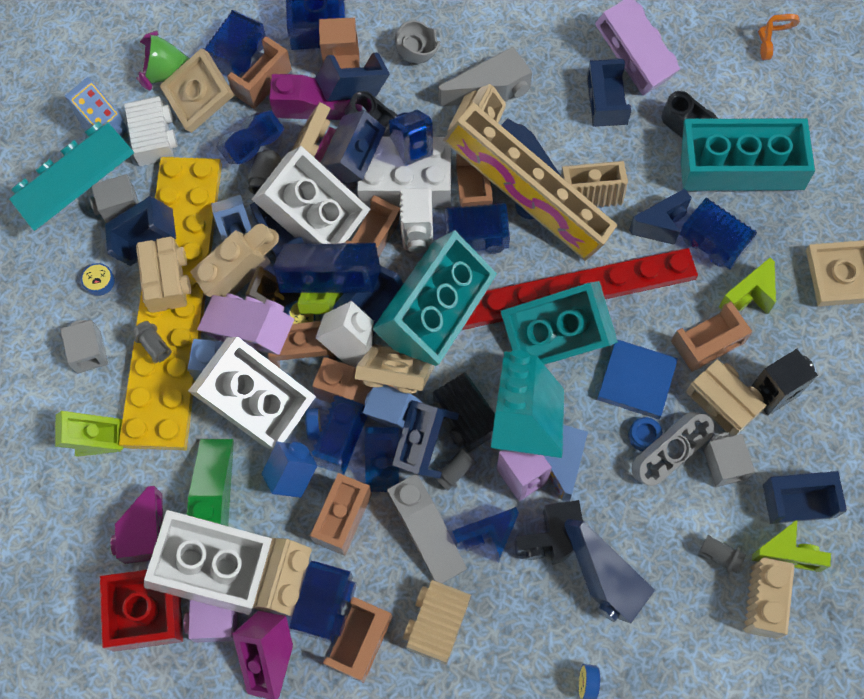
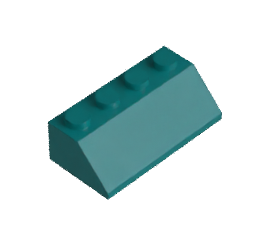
(746, 154)
(70, 175)
(436, 300)
(528, 407)

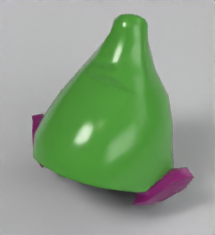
(160, 60)

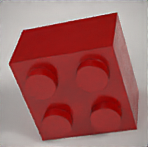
(137, 615)

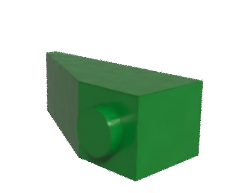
(212, 481)

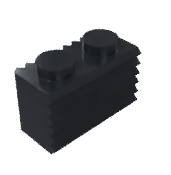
(475, 415)

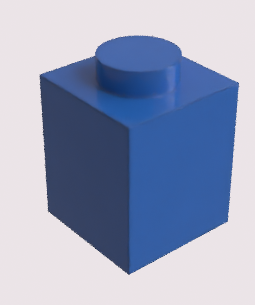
(289, 469)

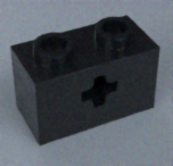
(784, 380)

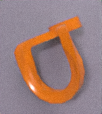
(766, 48)

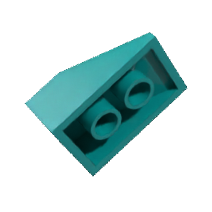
(561, 324)

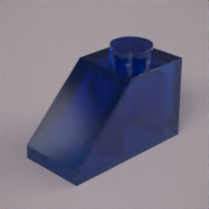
(412, 136)

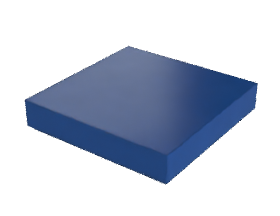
(637, 379)

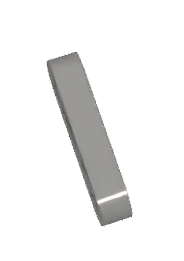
(658, 449)

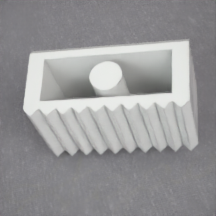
(150, 130)
(416, 219)

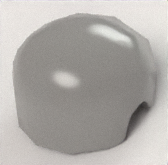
(416, 42)

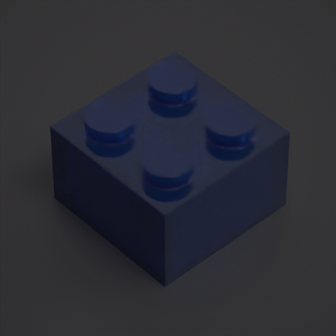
(304, 20)

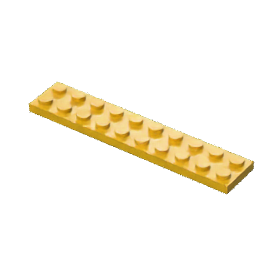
(157, 393)

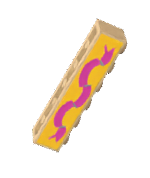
(530, 182)

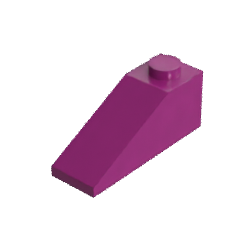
(298, 95)

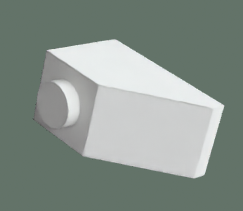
(346, 333)

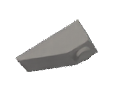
(504, 71)
(426, 529)

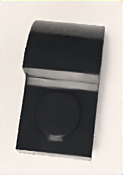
(555, 538)

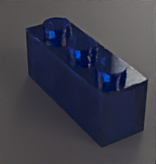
(327, 268)

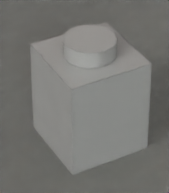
(113, 197)
(84, 346)
(728, 459)

